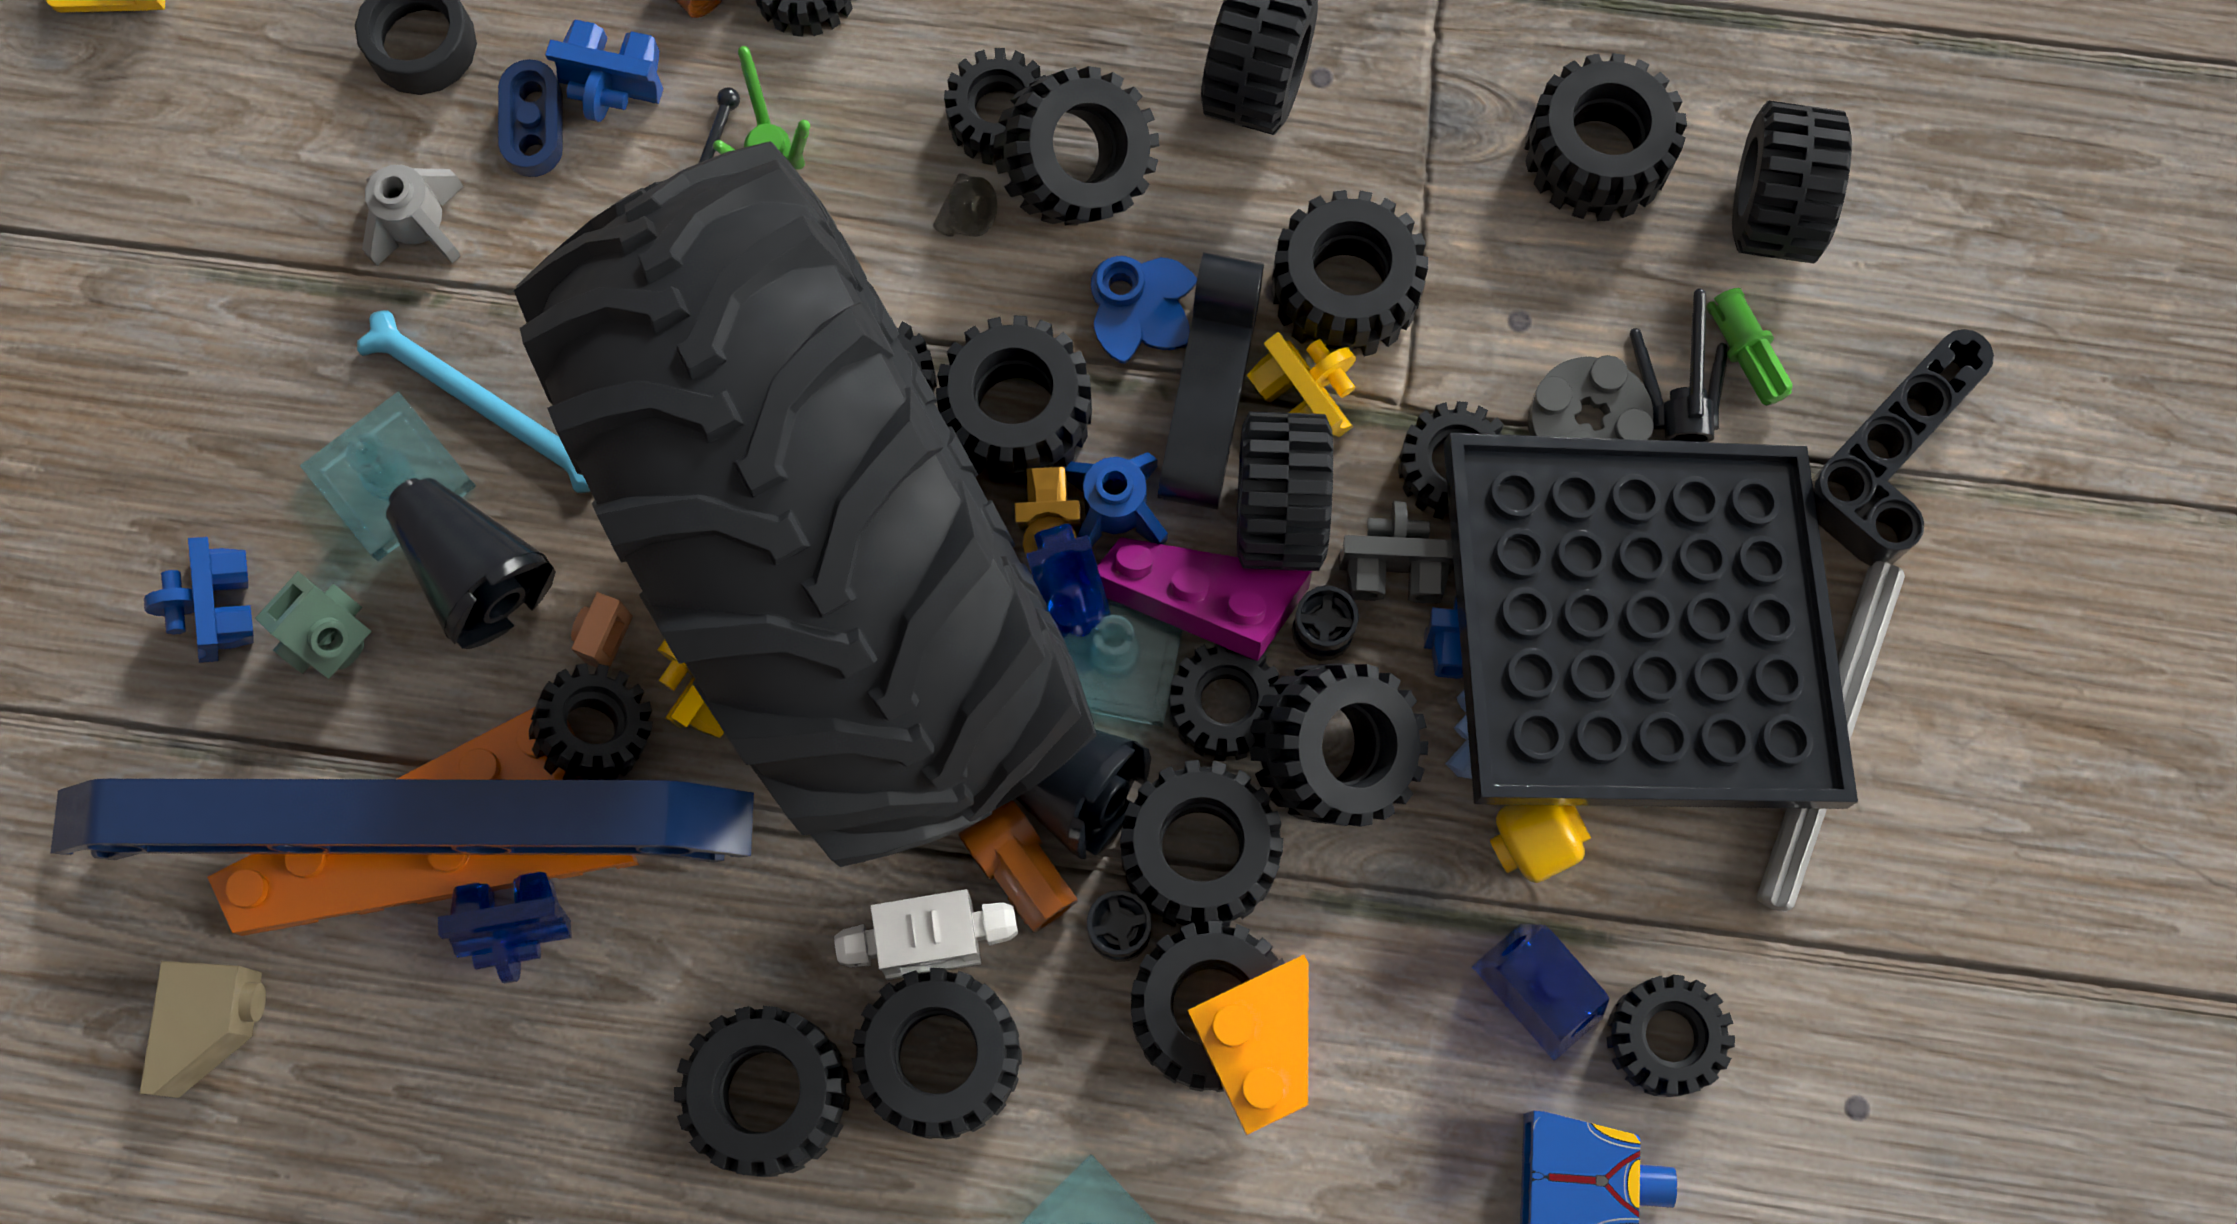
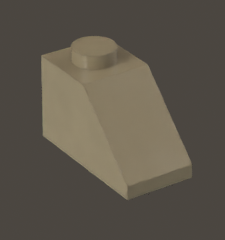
(198, 1022)

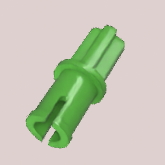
(1750, 346)

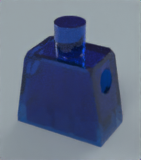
(1543, 987)

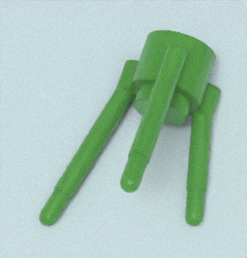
(765, 130)

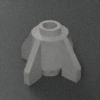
(407, 209)

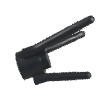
(1691, 411)

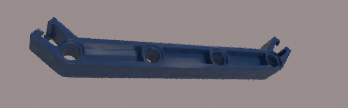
(402, 817)

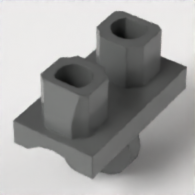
(1400, 548)

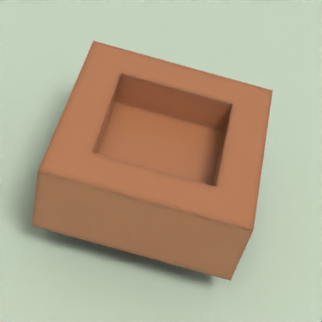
(600, 630)

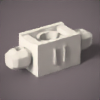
(925, 934)

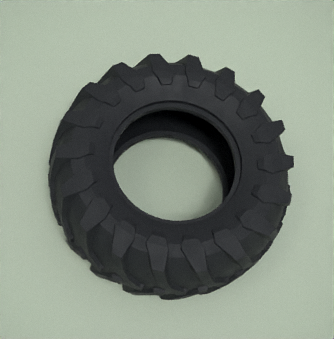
(799, 509)

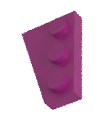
(1203, 592)

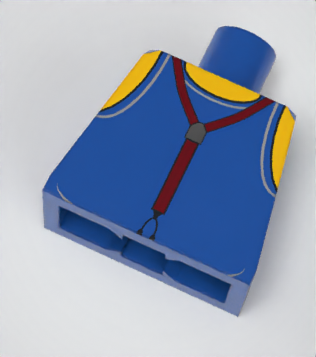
(1586, 1174)

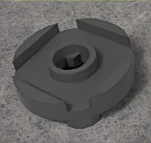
(1594, 382)

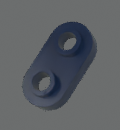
(530, 123)

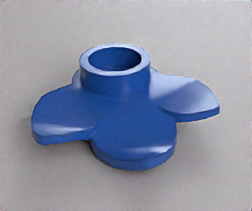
(1147, 312)

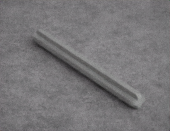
(1856, 664)

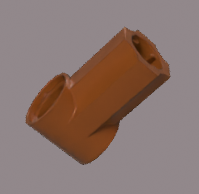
(1011, 853)

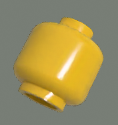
(1539, 839)

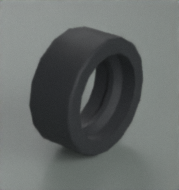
(422, 74)

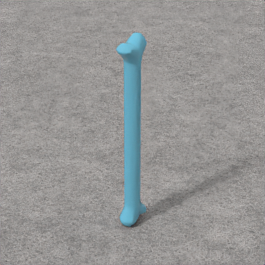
(386, 338)

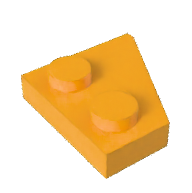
(1260, 1043)

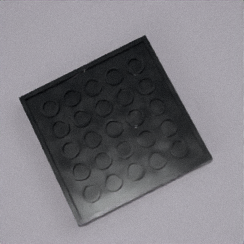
(1645, 624)

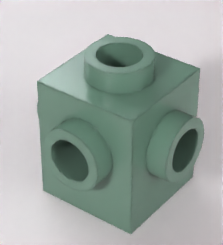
(314, 626)

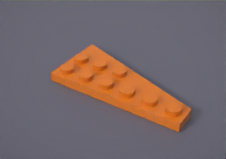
(301, 889)

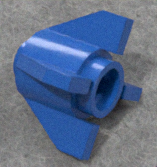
(1116, 512)

